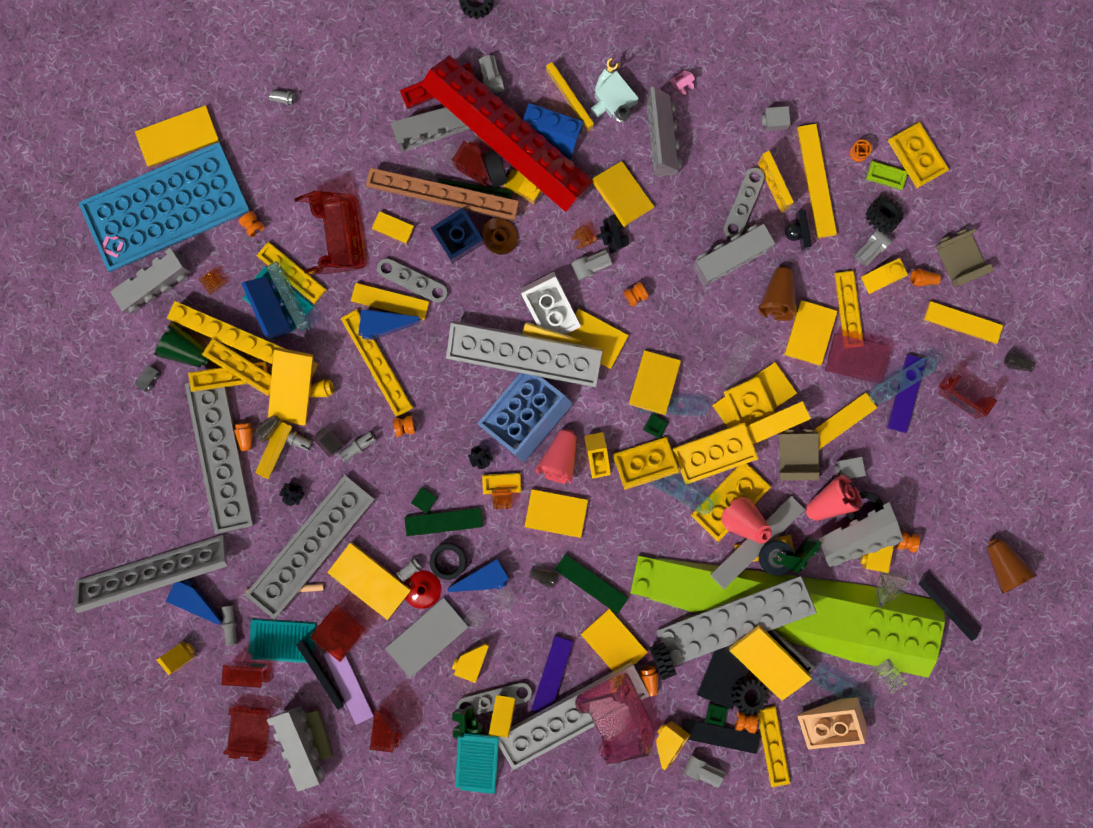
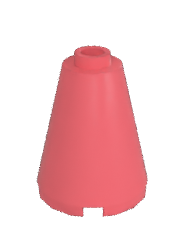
(559, 458)
(834, 500)
(746, 520)

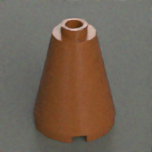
(780, 296)
(1008, 565)

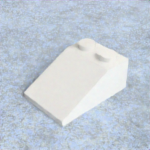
(550, 304)

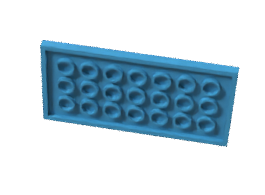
(164, 206)

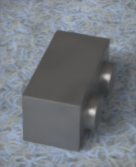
(147, 378)

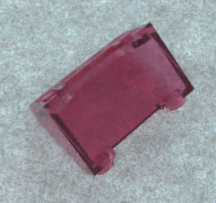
(619, 718)

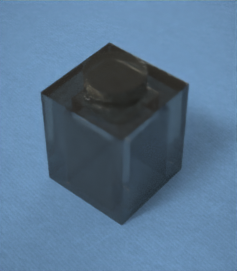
(329, 441)

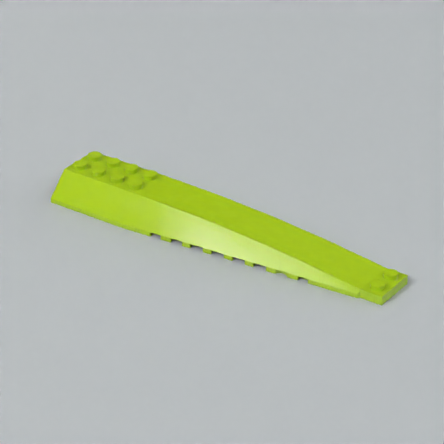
(846, 618)

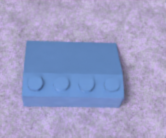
(525, 414)

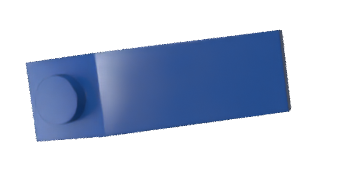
(378, 324)
(486, 578)
(190, 598)

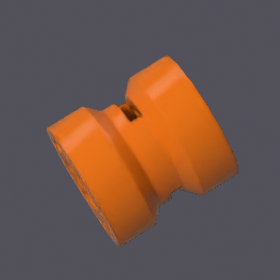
(857, 153)
(251, 223)
(635, 294)
(408, 424)
(910, 542)
(748, 722)

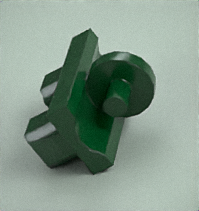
(466, 721)

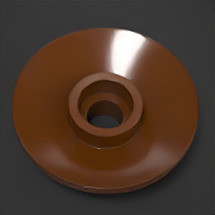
(506, 233)

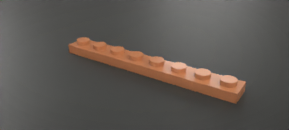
(442, 194)

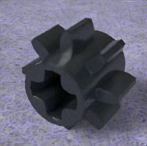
(480, 457)
(291, 494)

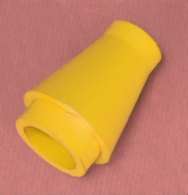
(322, 389)

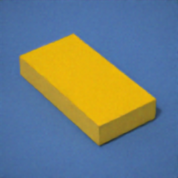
(393, 227)
(501, 481)
(502, 716)

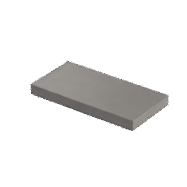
(426, 637)

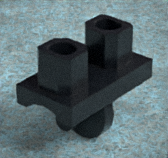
(610, 234)

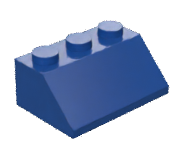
(556, 128)
(268, 307)

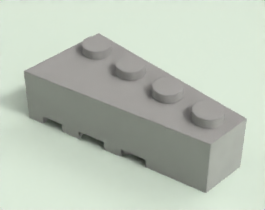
(426, 128)
(151, 281)
(862, 537)
(298, 747)

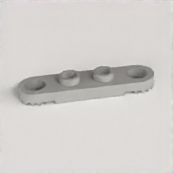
(744, 202)
(412, 280)
(485, 701)

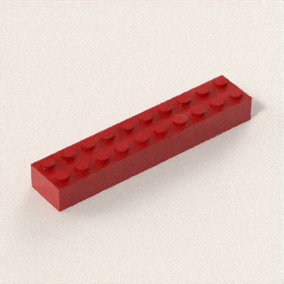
(506, 133)

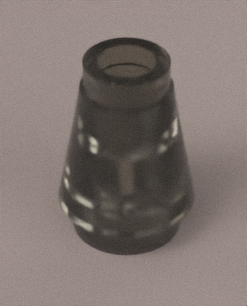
(1018, 361)
(267, 428)
(544, 576)

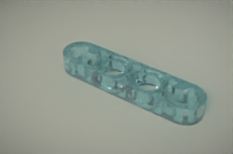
(289, 296)
(902, 379)
(672, 411)
(681, 488)
(838, 687)

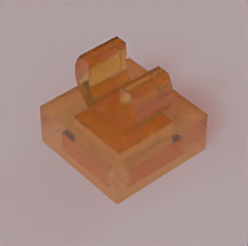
(584, 236)
(212, 281)
(502, 498)

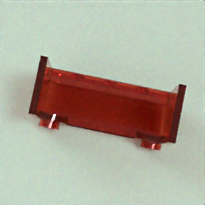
(342, 231)

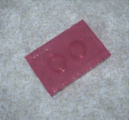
(858, 358)

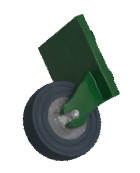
(778, 557)

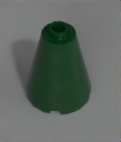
(180, 347)

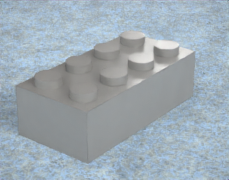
(733, 255)

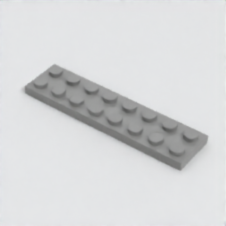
(524, 353)
(220, 459)
(309, 547)
(150, 573)
(735, 619)
(556, 724)

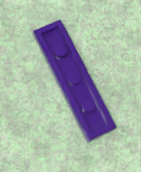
(905, 400)
(552, 673)

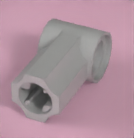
(490, 73)
(876, 244)
(588, 266)
(701, 770)

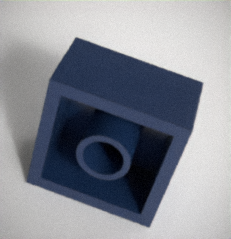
(457, 235)

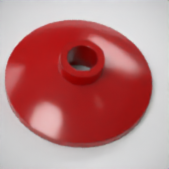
(432, 589)

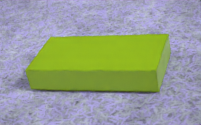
(886, 175)

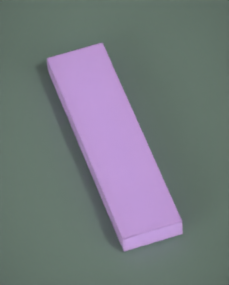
(350, 688)

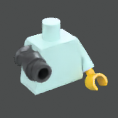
(613, 94)

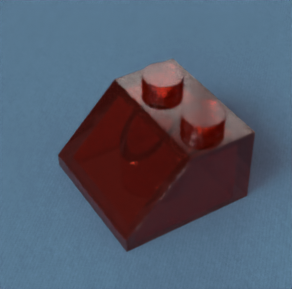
(470, 162)
(338, 633)
(385, 732)

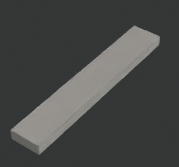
(750, 550)

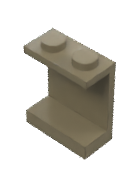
(962, 258)
(799, 455)

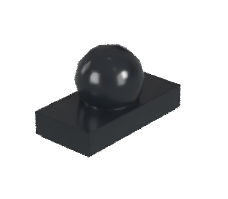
(799, 230)

